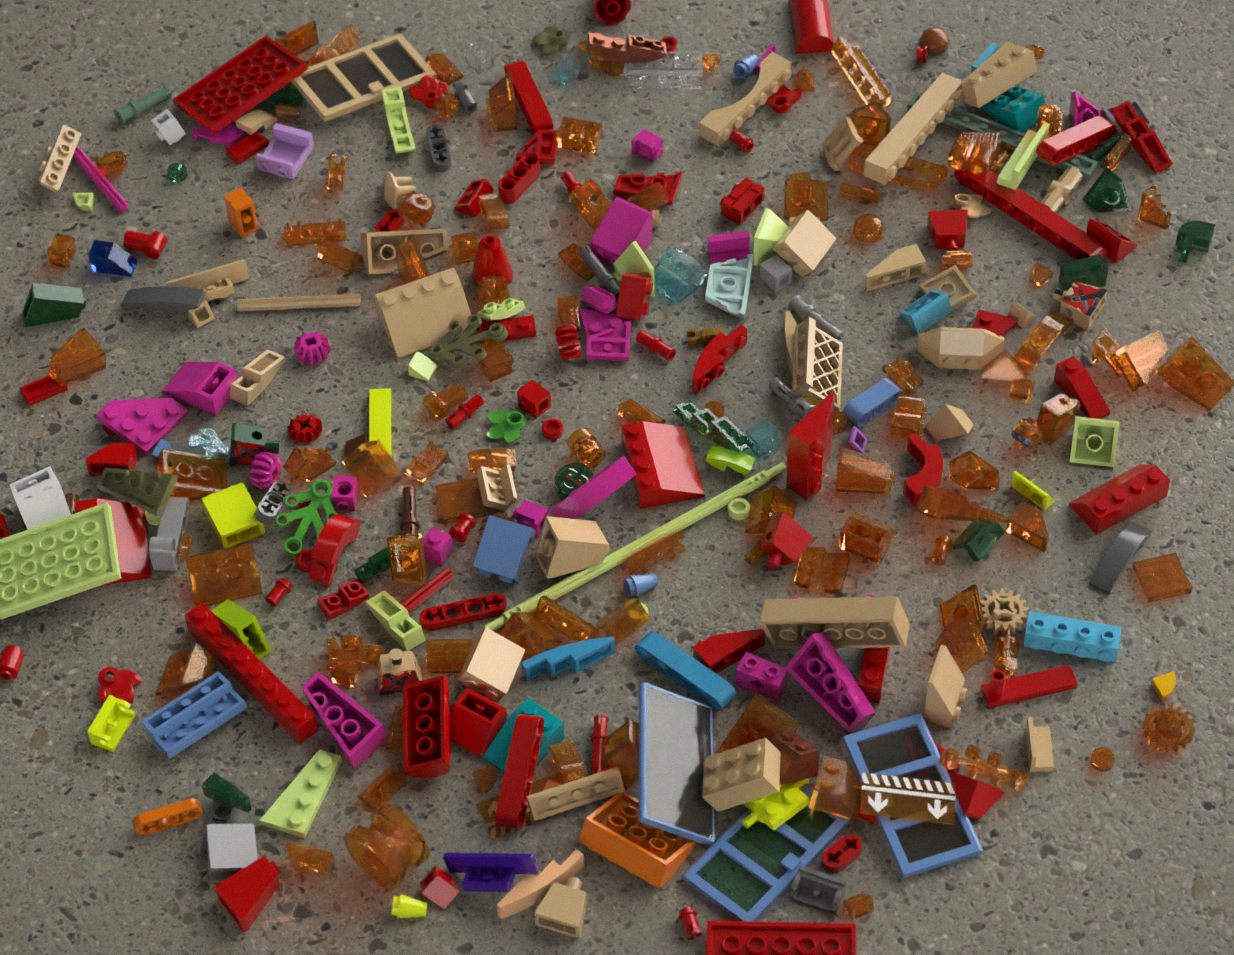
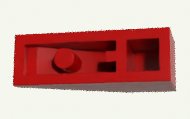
(1078, 384)
(726, 649)

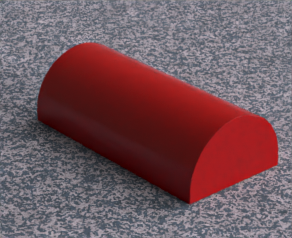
(811, 26)
(426, 728)

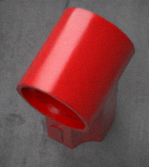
(151, 245)

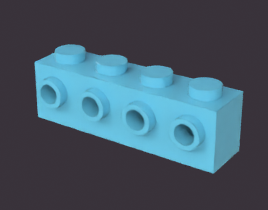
(1072, 636)

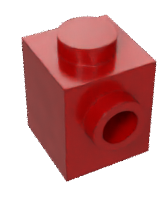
(533, 398)

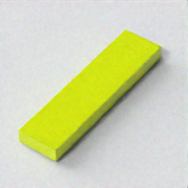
(380, 417)

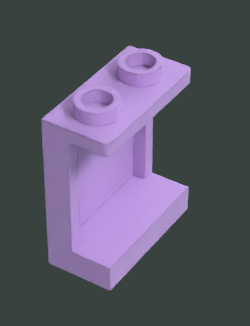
(286, 151)

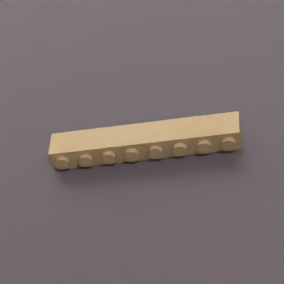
(913, 129)

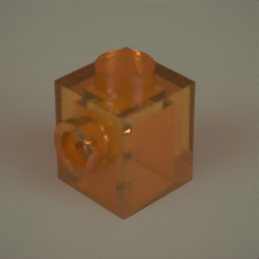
(464, 247)
(344, 667)

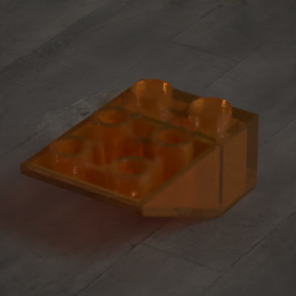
(757, 722)

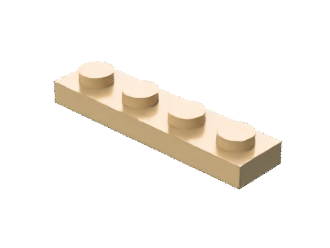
(575, 793)

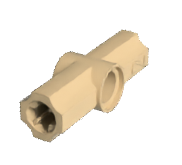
(1062, 190)

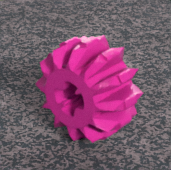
(311, 348)
(265, 470)

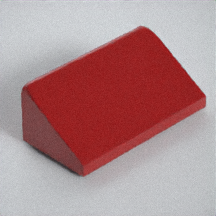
(469, 200)

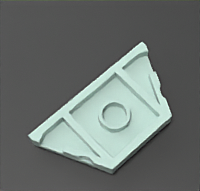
(730, 285)

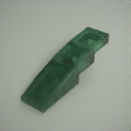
(715, 429)

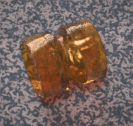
(586, 448)

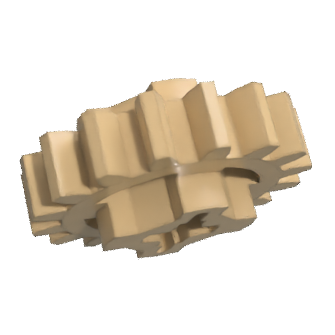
(1004, 611)

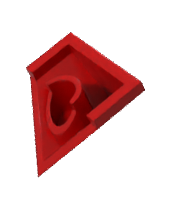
(974, 795)

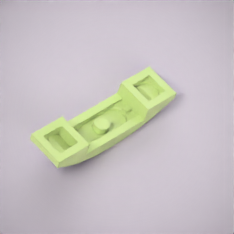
(397, 120)

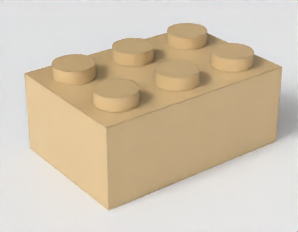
(741, 774)

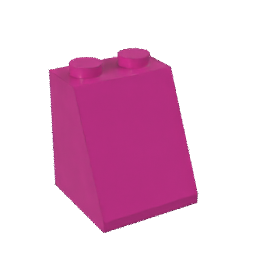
(620, 228)

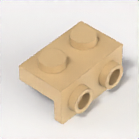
(497, 487)

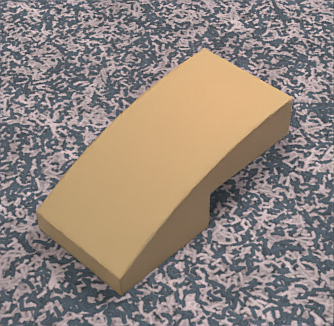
(254, 120)

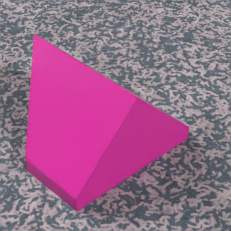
(1081, 109)

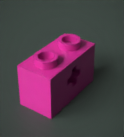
(761, 676)

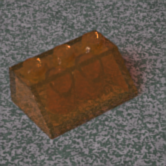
(223, 575)

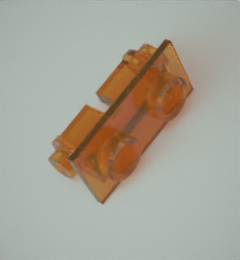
(1006, 647)

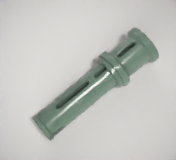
(134, 108)

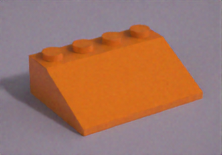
(633, 845)

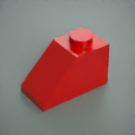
(112, 456)

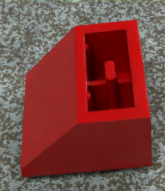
(475, 722)

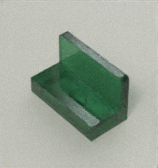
(979, 538)

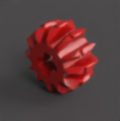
(568, 342)

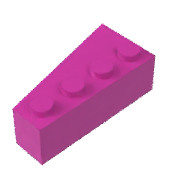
(830, 682)
(348, 723)

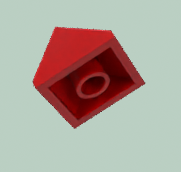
(1116, 243)

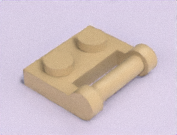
(838, 140)

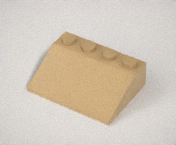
(421, 310)

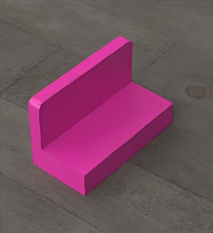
(728, 246)

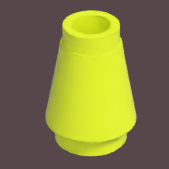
(408, 907)

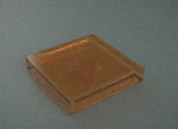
(459, 498)
(1162, 577)

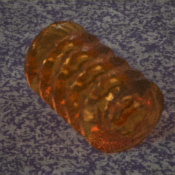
(1052, 115)

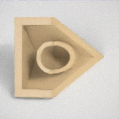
(948, 423)

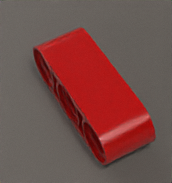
(519, 178)

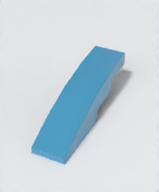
(575, 655)

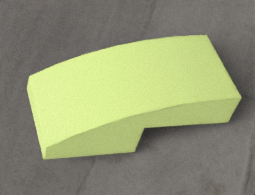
(497, 311)

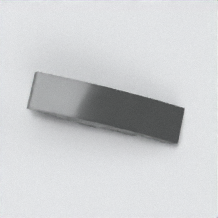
(163, 298)

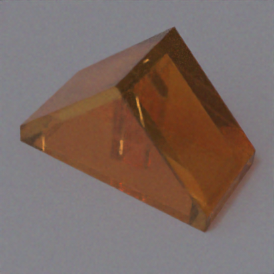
(1004, 368)

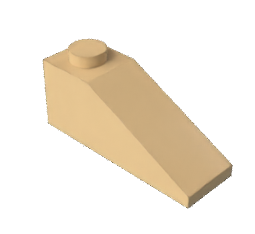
(898, 267)

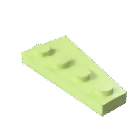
(303, 797)

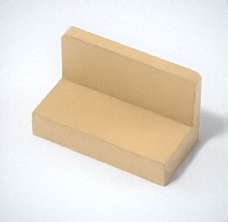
(1039, 747)

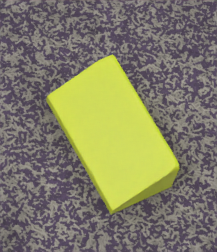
(1031, 491)

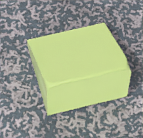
(421, 367)

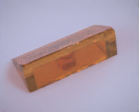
(443, 68)
(636, 412)
(383, 787)

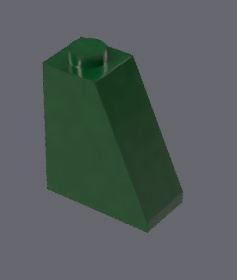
(52, 304)

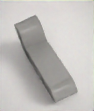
(165, 548)

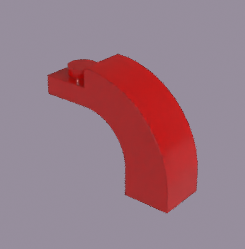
(932, 468)
(329, 546)

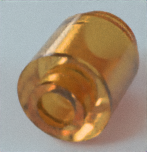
(960, 258)

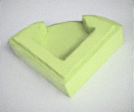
(84, 201)

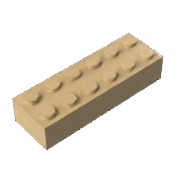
(846, 621)

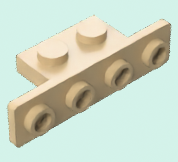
(58, 158)
(216, 281)

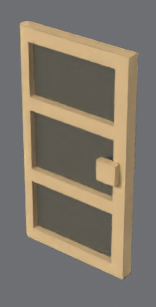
(360, 76)

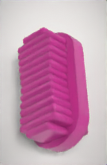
(599, 299)

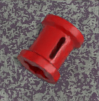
(462, 527)

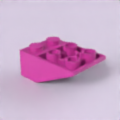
(202, 385)

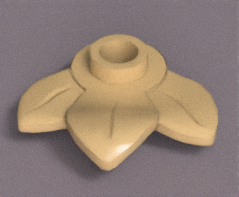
(971, 203)

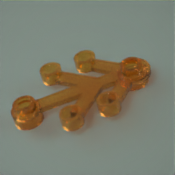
(984, 768)

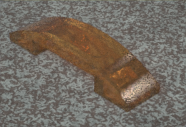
(1040, 339)

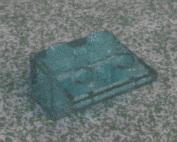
(678, 275)

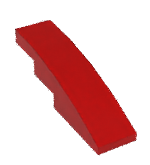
(1143, 140)

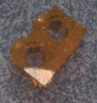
(579, 135)

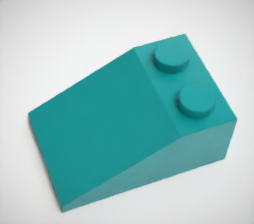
(553, 733)

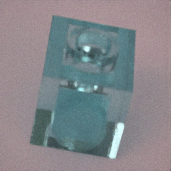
(765, 438)

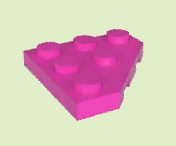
(142, 420)

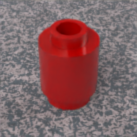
(10, 662)

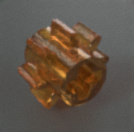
(446, 105)

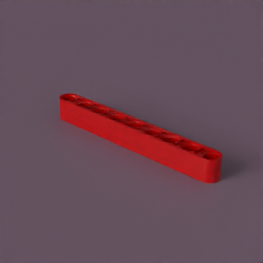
(1033, 215)

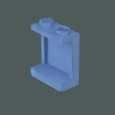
(502, 549)

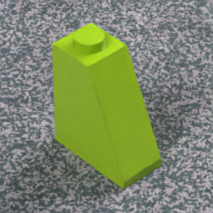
(244, 626)

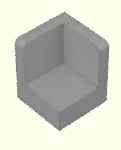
(775, 273)

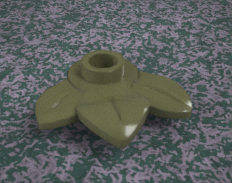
(551, 39)

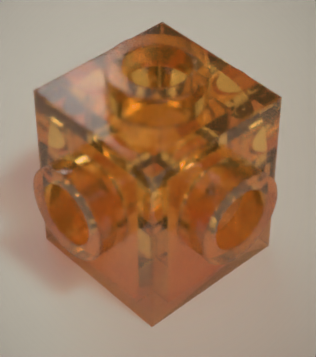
(492, 289)

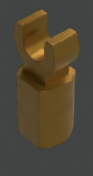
(703, 336)

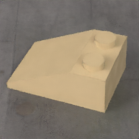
(944, 691)

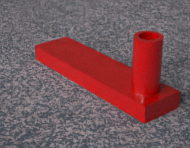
(1028, 686)

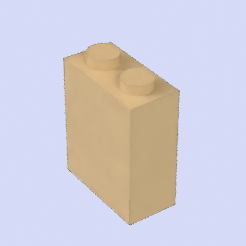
(804, 243)
(491, 665)

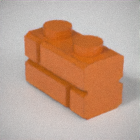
(241, 212)

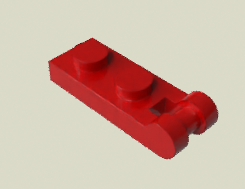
(517, 327)

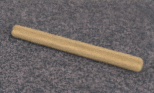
(299, 302)

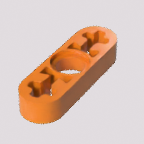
(158, 818)

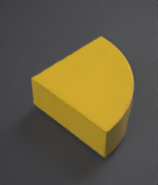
(1164, 685)

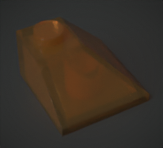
(186, 668)

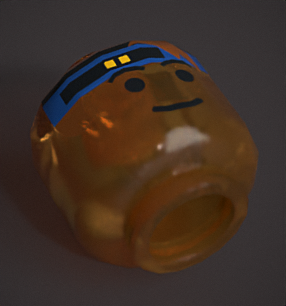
(1027, 433)

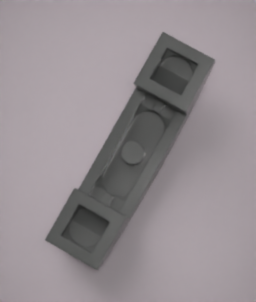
(1119, 556)

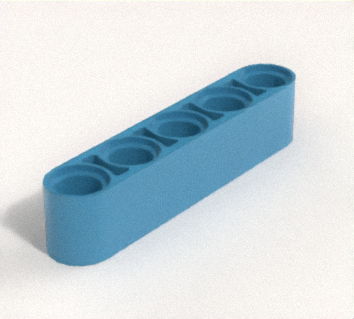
(685, 670)

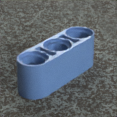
(872, 402)

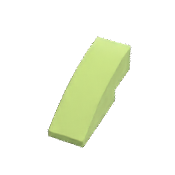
(396, 620)

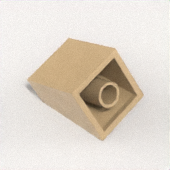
(569, 546)

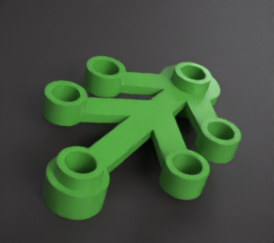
(308, 514)

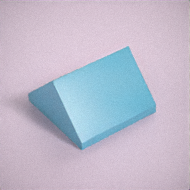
(927, 310)

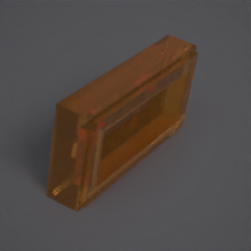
(1118, 152)

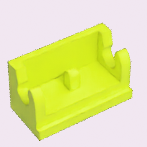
(111, 723)

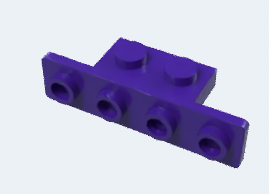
(490, 870)

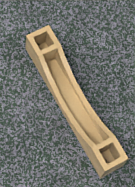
(721, 122)

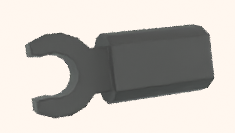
(464, 98)

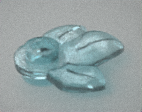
(209, 443)

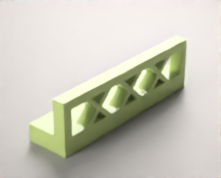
(1022, 158)

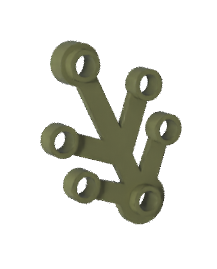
(442, 351)

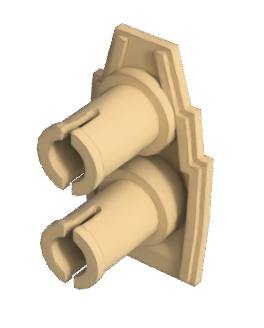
(396, 188)

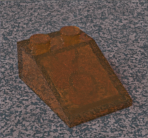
(1195, 374)
(196, 473)

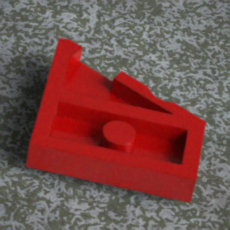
(543, 144)

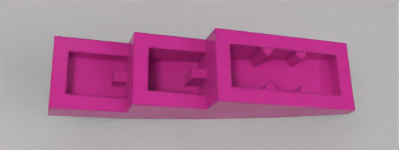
(594, 490)

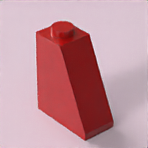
(249, 891)

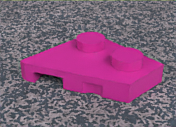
(228, 135)

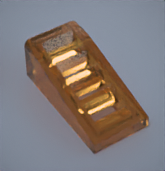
(351, 37)

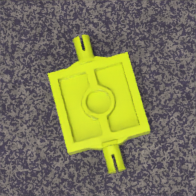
(777, 807)

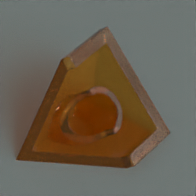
(1152, 210)

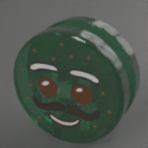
(570, 478)

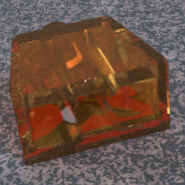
(1057, 417)

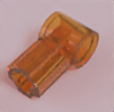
(569, 310)
(440, 403)

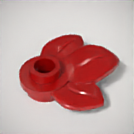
(428, 91)
(783, 99)
(120, 686)

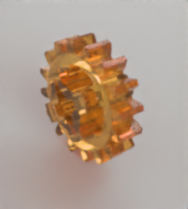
(1168, 728)

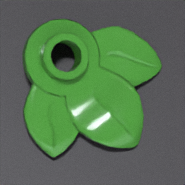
(504, 425)

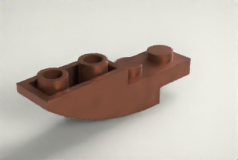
(633, 50)

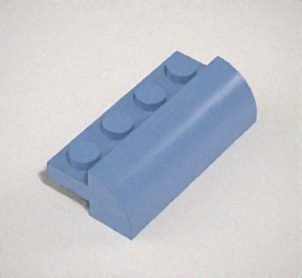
(193, 715)

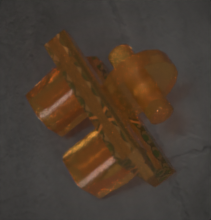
(903, 376)

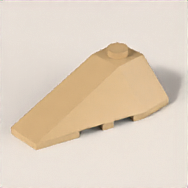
(380, 251)

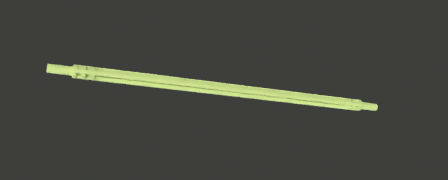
(643, 543)

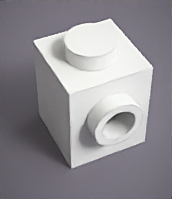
(168, 127)

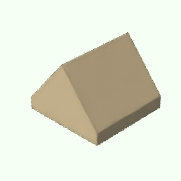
(1021, 313)
(201, 315)

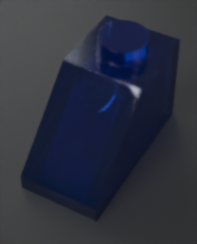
(111, 259)

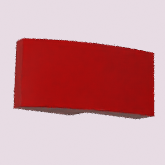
(347, 597)

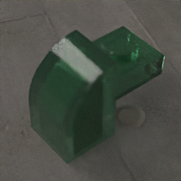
(1195, 236)

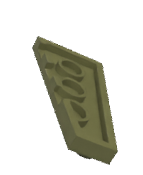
(139, 488)

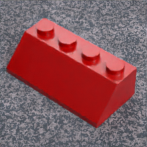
(1121, 497)

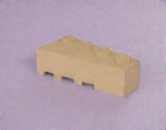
(998, 74)

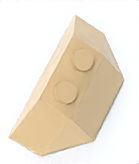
(959, 347)

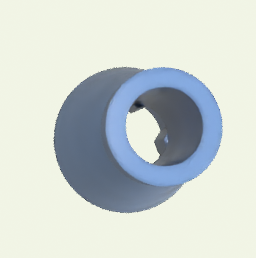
(745, 66)
(638, 584)

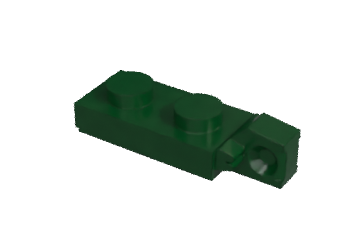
(376, 563)

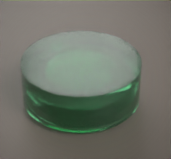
(177, 172)

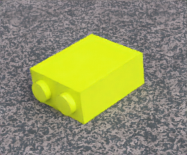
(232, 515)

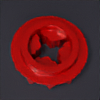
(306, 434)

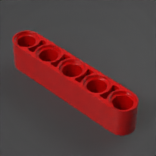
(529, 97)
(1075, 140)
(519, 771)

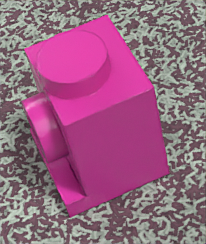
(647, 145)
(531, 515)

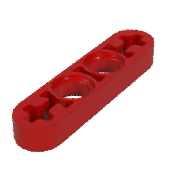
(464, 615)

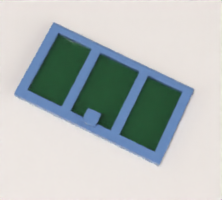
(756, 865)

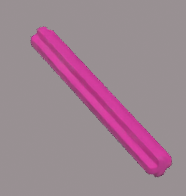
(100, 180)

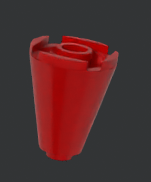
(611, 11)
(491, 260)

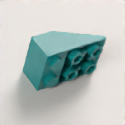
(1015, 108)

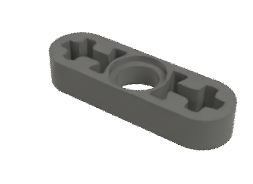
(440, 141)
(265, 504)

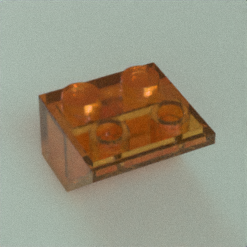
(866, 537)
(622, 751)

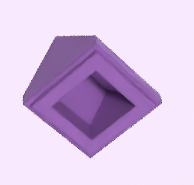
(856, 440)

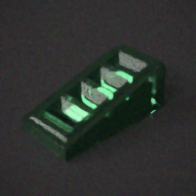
(224, 792)

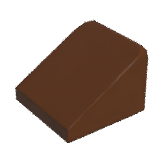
(354, 443)

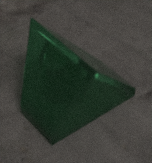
(1108, 194)

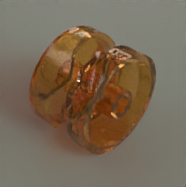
(386, 846)

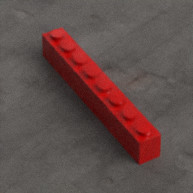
(251, 673)

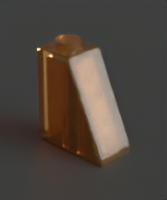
(410, 262)
(77, 359)
(1140, 359)
(862, 473)

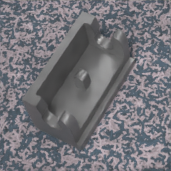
(818, 890)

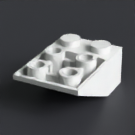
(40, 498)

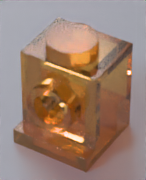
(61, 250)

